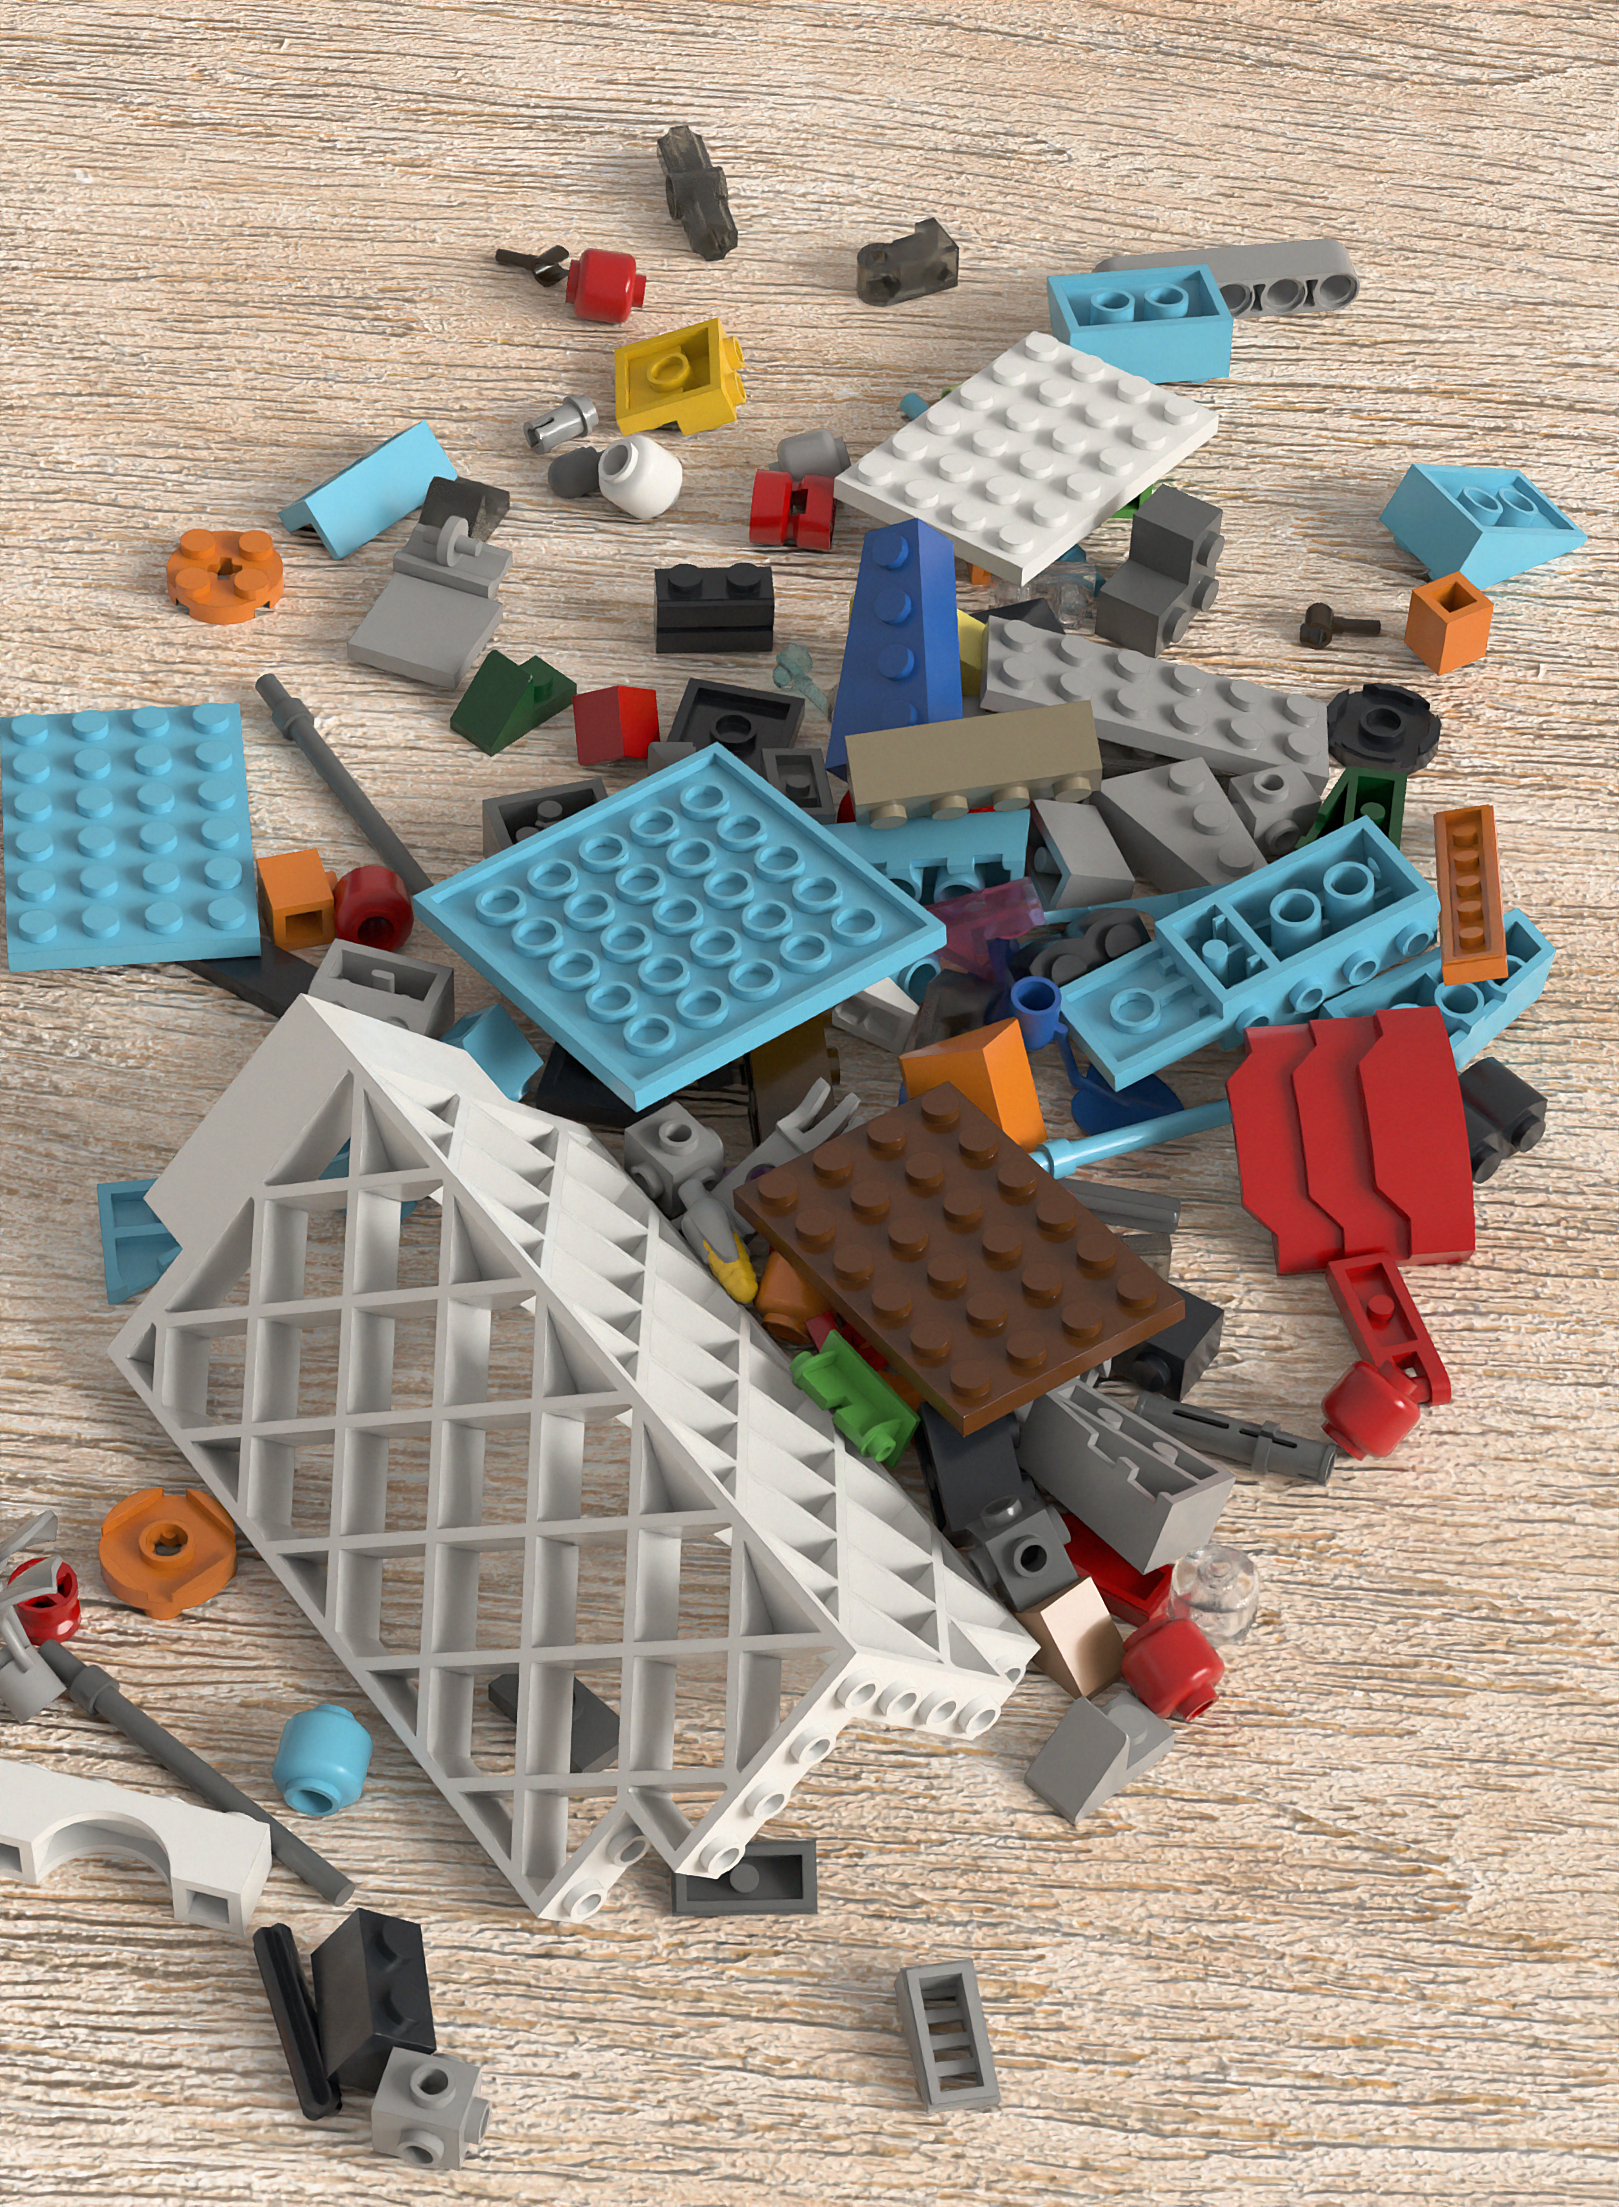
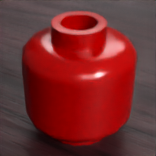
(604, 286)
(373, 908)
(1370, 1409)
(1172, 1667)

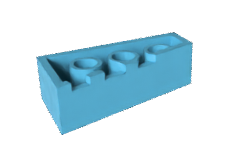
(944, 858)
(1471, 1011)

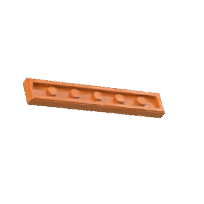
(1469, 896)

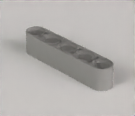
(1267, 276)

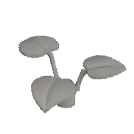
(25, 1677)

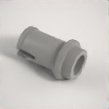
(571, 419)

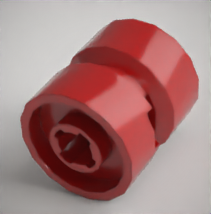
(773, 509)

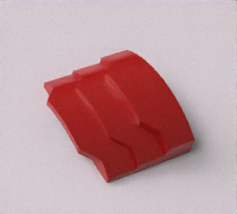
(1354, 1140)

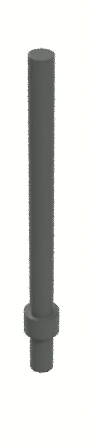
(297, 724)
(100, 1694)

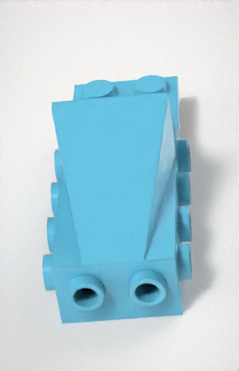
(1255, 954)

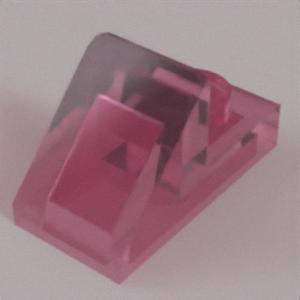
(991, 913)

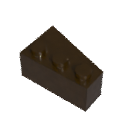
(784, 1072)

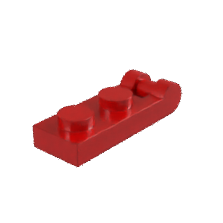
(1387, 1322)

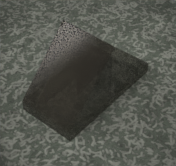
(956, 1005)

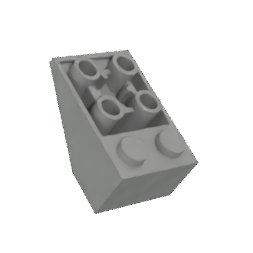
(387, 987)

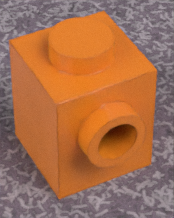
(1448, 623)
(296, 899)

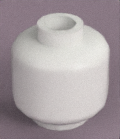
(640, 476)

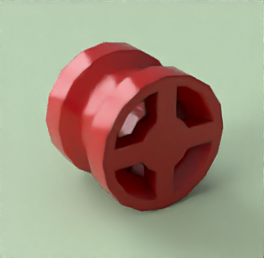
(59, 1611)

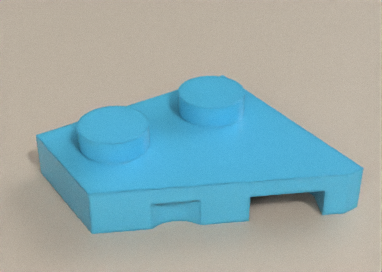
(133, 1239)

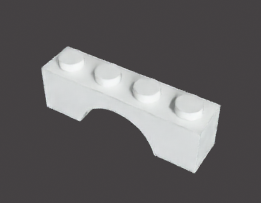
(205, 1856)

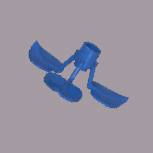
(1037, 1007)

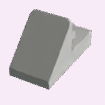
(1097, 1754)

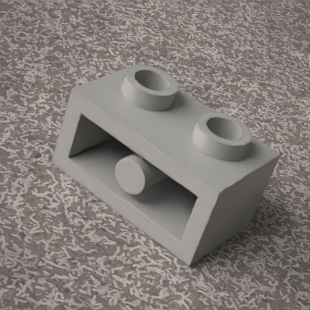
(1074, 857)

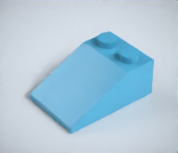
(1477, 522)

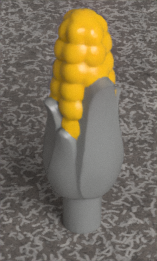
(717, 1241)

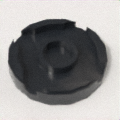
(1382, 729)

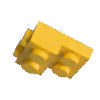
(681, 379)

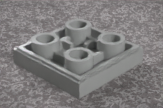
(425, 631)

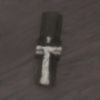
(697, 193)

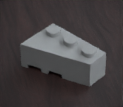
(1177, 827)
(1122, 1475)

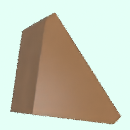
(1076, 1639)

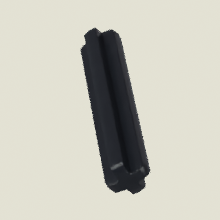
(295, 2020)

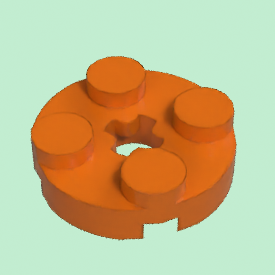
(245, 556)
(172, 1582)

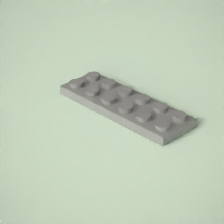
(1154, 701)

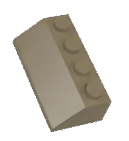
(973, 764)

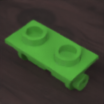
(863, 1402)

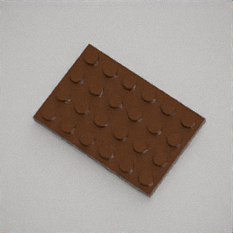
(958, 1257)

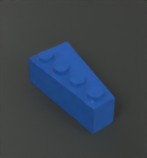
(900, 638)

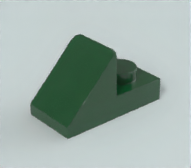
(510, 701)

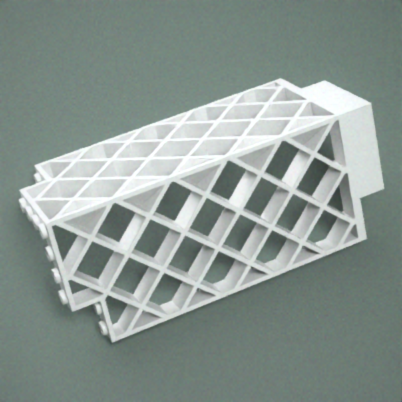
(624, 1329)

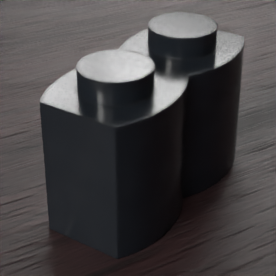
(1082, 947)
(1500, 1115)

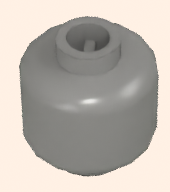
(812, 453)

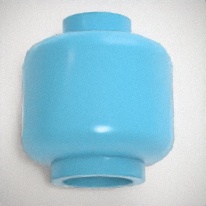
(322, 1760)

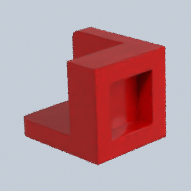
(615, 724)

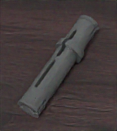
(1241, 1440)

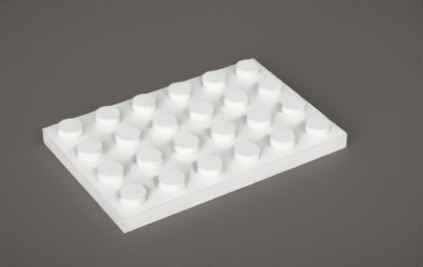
(1028, 456)

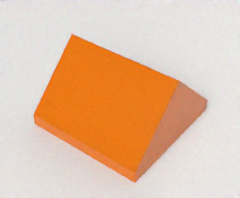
(990, 1071)

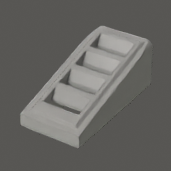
(939, 1981)

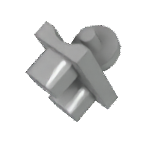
(453, 559)

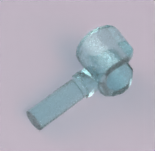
(792, 671)

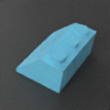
(1146, 321)

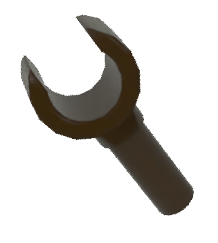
(543, 267)
(1322, 623)

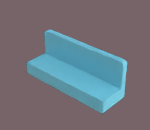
(371, 491)

